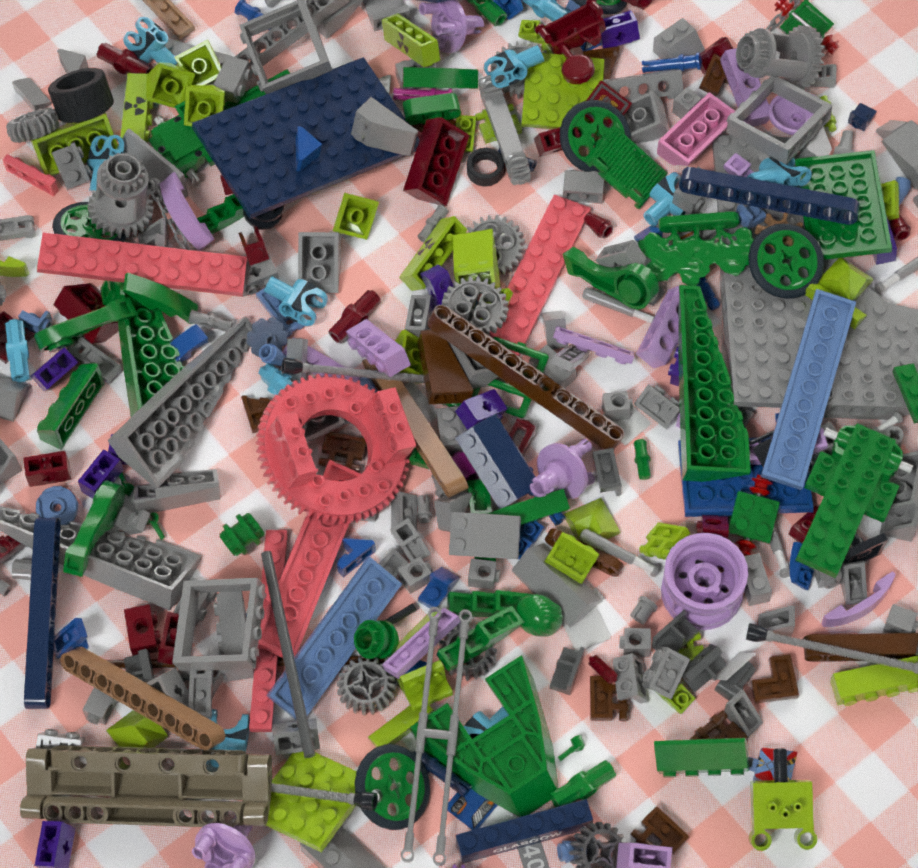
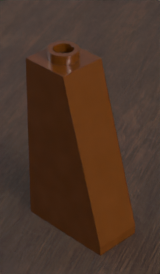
(441, 371)

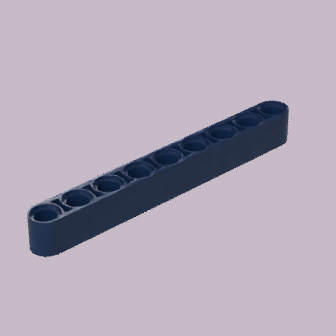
(769, 195)
(42, 613)

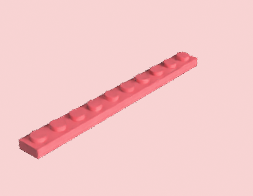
(266, 663)

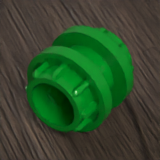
(242, 534)
(376, 639)

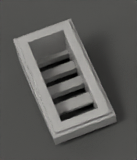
(828, 82)

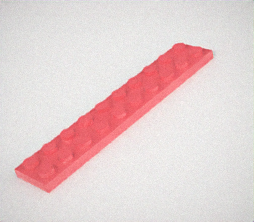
(163, 265)
(541, 267)
(306, 572)

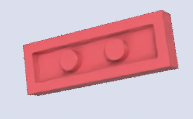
(30, 174)

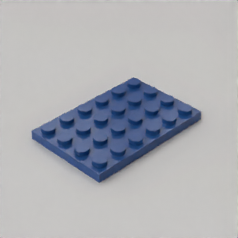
(719, 495)

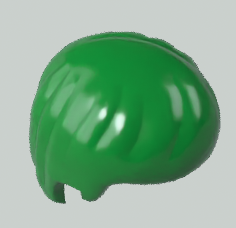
(540, 615)

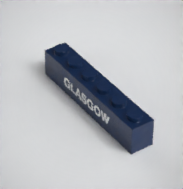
(523, 831)

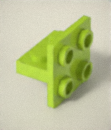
(572, 557)
(413, 685)

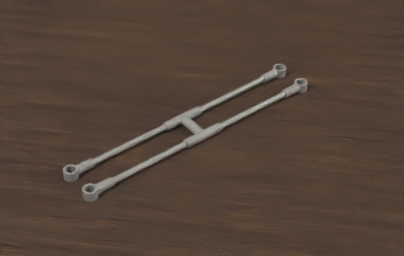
(450, 735)

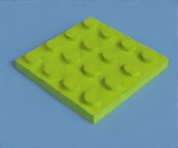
(549, 96)
(307, 818)

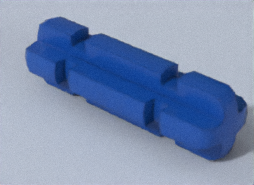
(708, 294)

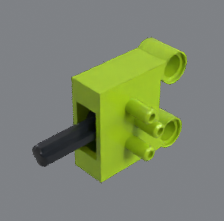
(781, 805)

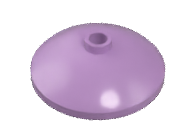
(787, 115)

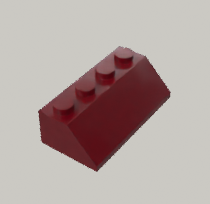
(436, 162)

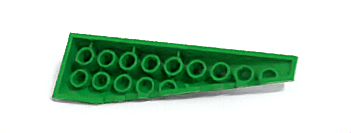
(146, 352)
(710, 425)

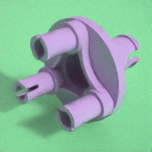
(450, 24)
(562, 469)
(224, 846)

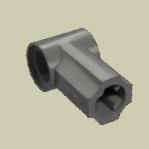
(736, 682)

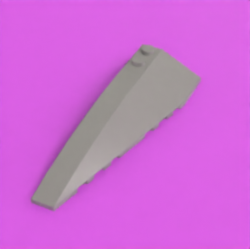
(167, 424)
(122, 562)

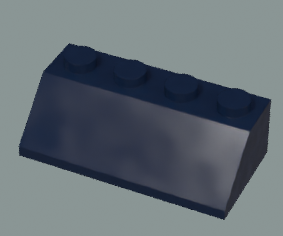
(497, 461)

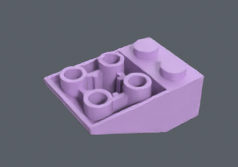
(643, 856)

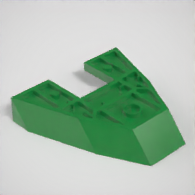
(511, 759)

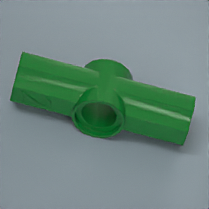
(489, 10)
(583, 784)

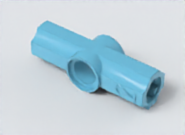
(547, 9)
(17, 350)
(274, 378)

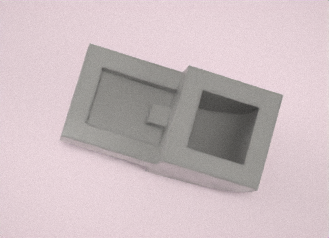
(410, 540)

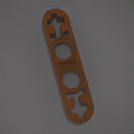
(604, 562)

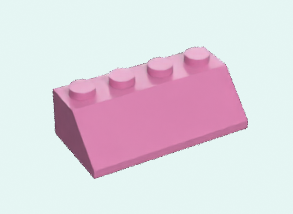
(694, 131)

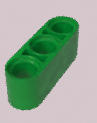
(422, 108)

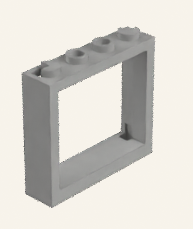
(274, 19)
(769, 145)
(187, 617)

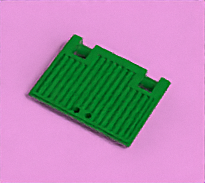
(625, 167)

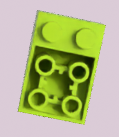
(476, 256)

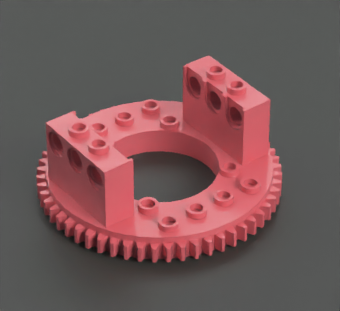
(290, 462)

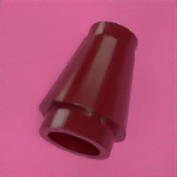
(599, 225)
(899, 228)

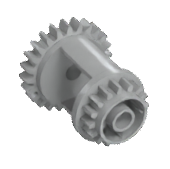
(798, 56)
(121, 196)

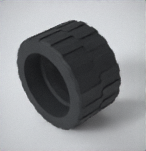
(81, 95)

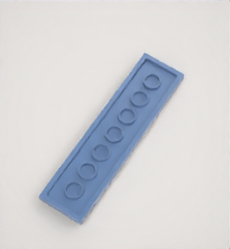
(333, 637)

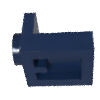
(861, 117)

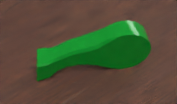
(630, 284)
(66, 332)
(100, 518)

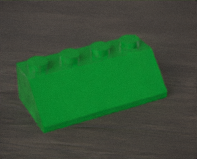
(71, 405)
(702, 756)

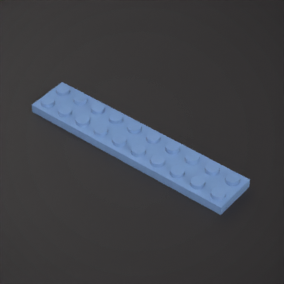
(808, 389)

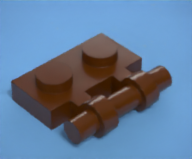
(343, 446)
(601, 701)
(716, 721)
(663, 829)

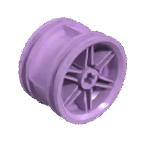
(714, 552)

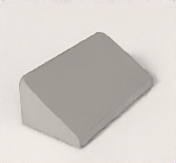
(31, 93)
(297, 349)
(403, 507)

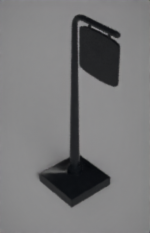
(860, 549)

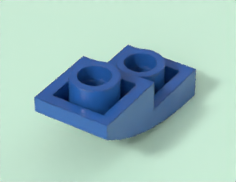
(189, 341)
(529, 535)
(799, 573)

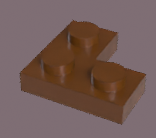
(713, 76)
(781, 685)

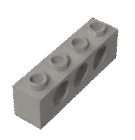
(672, 77)

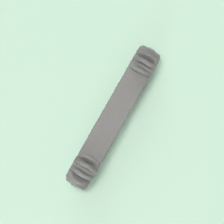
(504, 131)

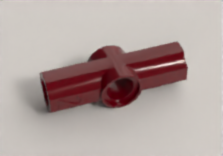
(122, 61)
(354, 314)

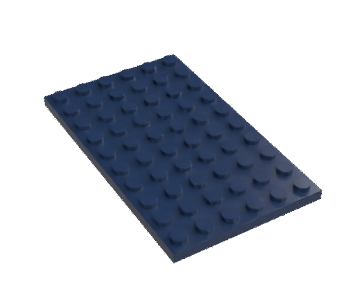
(257, 139)

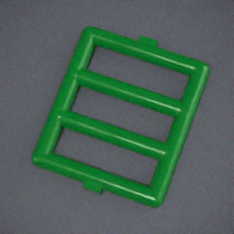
(522, 349)

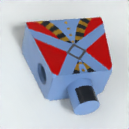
(764, 765)

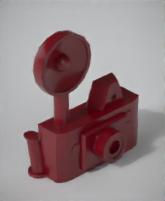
(571, 32)

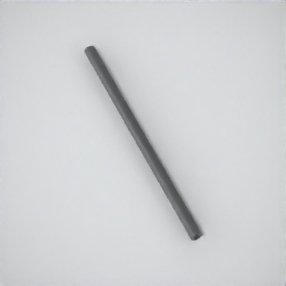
(288, 656)

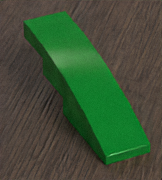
(440, 78)
(222, 214)
(158, 296)
(479, 502)
(537, 507)
(483, 603)
(482, 637)

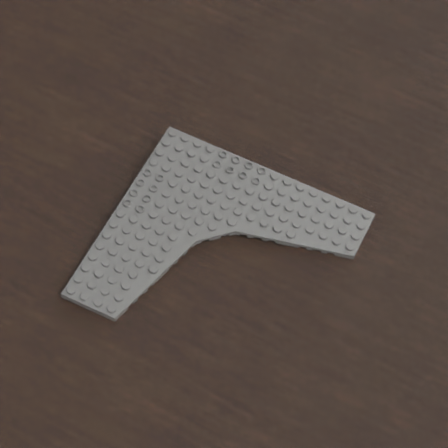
(767, 330)

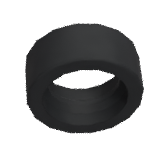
(485, 179)

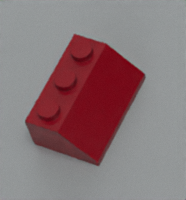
(80, 300)

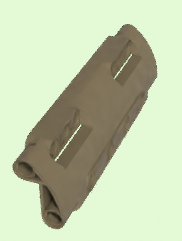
(149, 787)

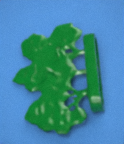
(693, 255)

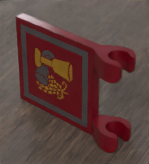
(605, 93)

